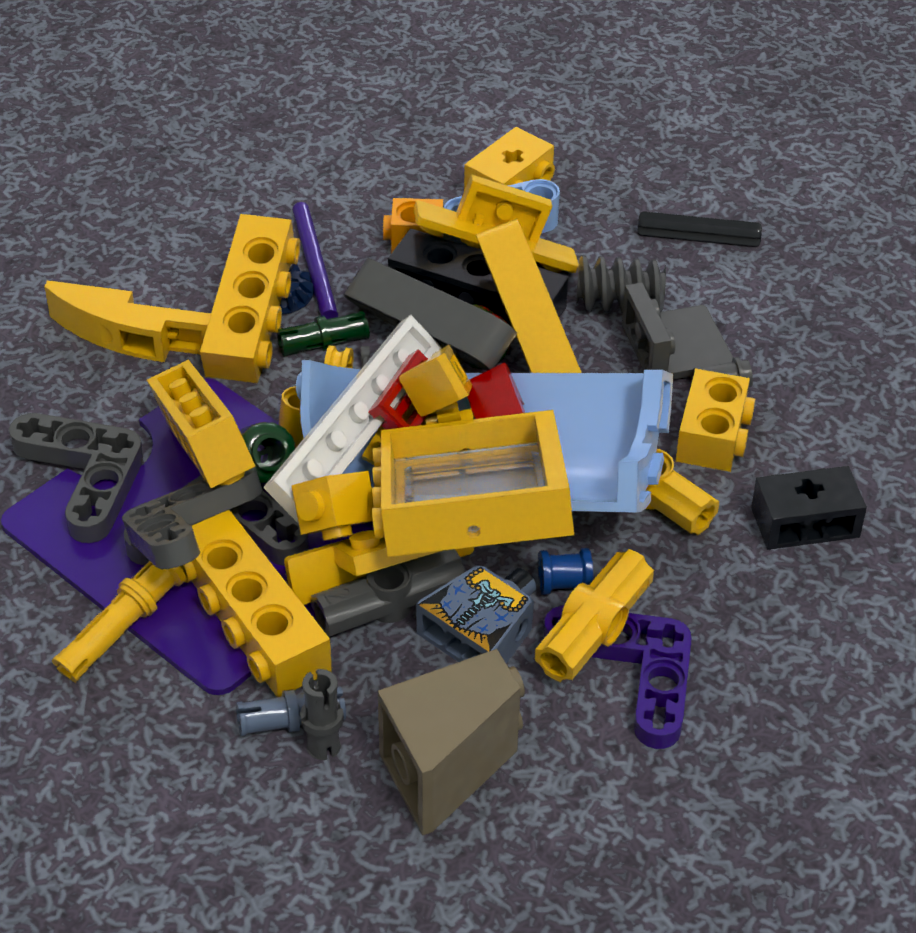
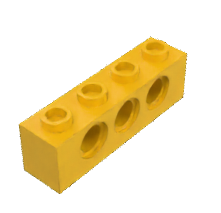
(250, 299)
(201, 424)
(255, 606)

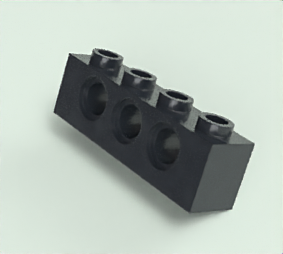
(462, 271)

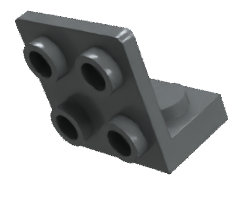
(671, 338)

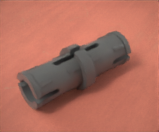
(321, 714)

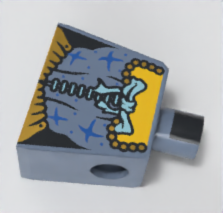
(478, 613)

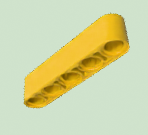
(526, 300)

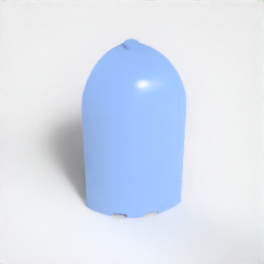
(602, 419)

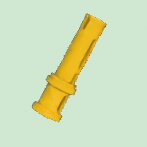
(134, 599)

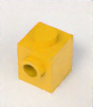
(334, 504)

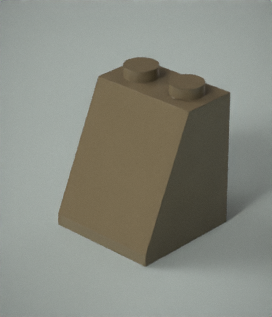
(449, 733)

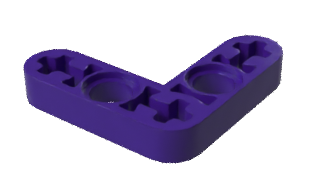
(655, 661)

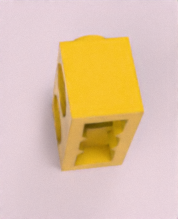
(713, 420)

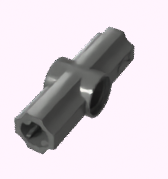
(384, 593)

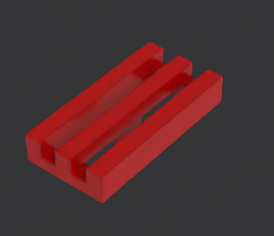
(382, 407)

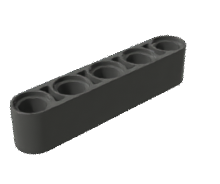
(449, 321)

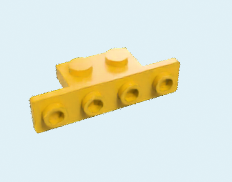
(490, 205)
(341, 563)

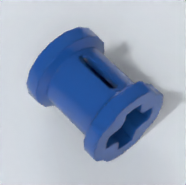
(564, 570)

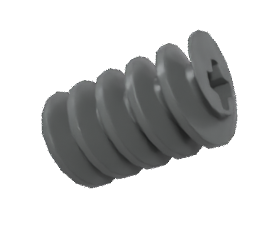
(610, 283)

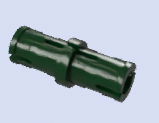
(323, 333)

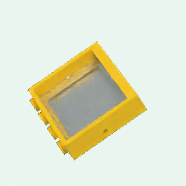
(449, 498)

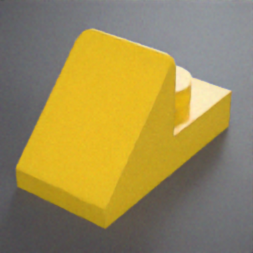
(436, 382)

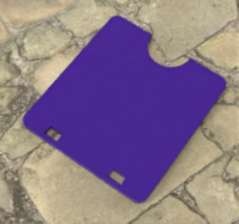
(180, 625)

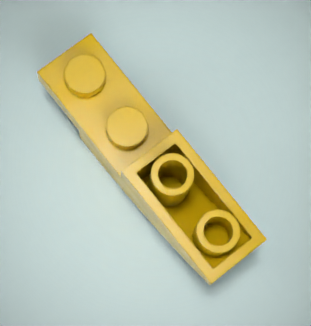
(116, 323)

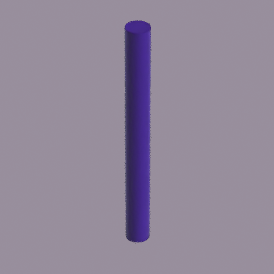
(314, 261)

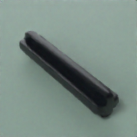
(699, 229)

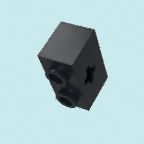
(808, 507)

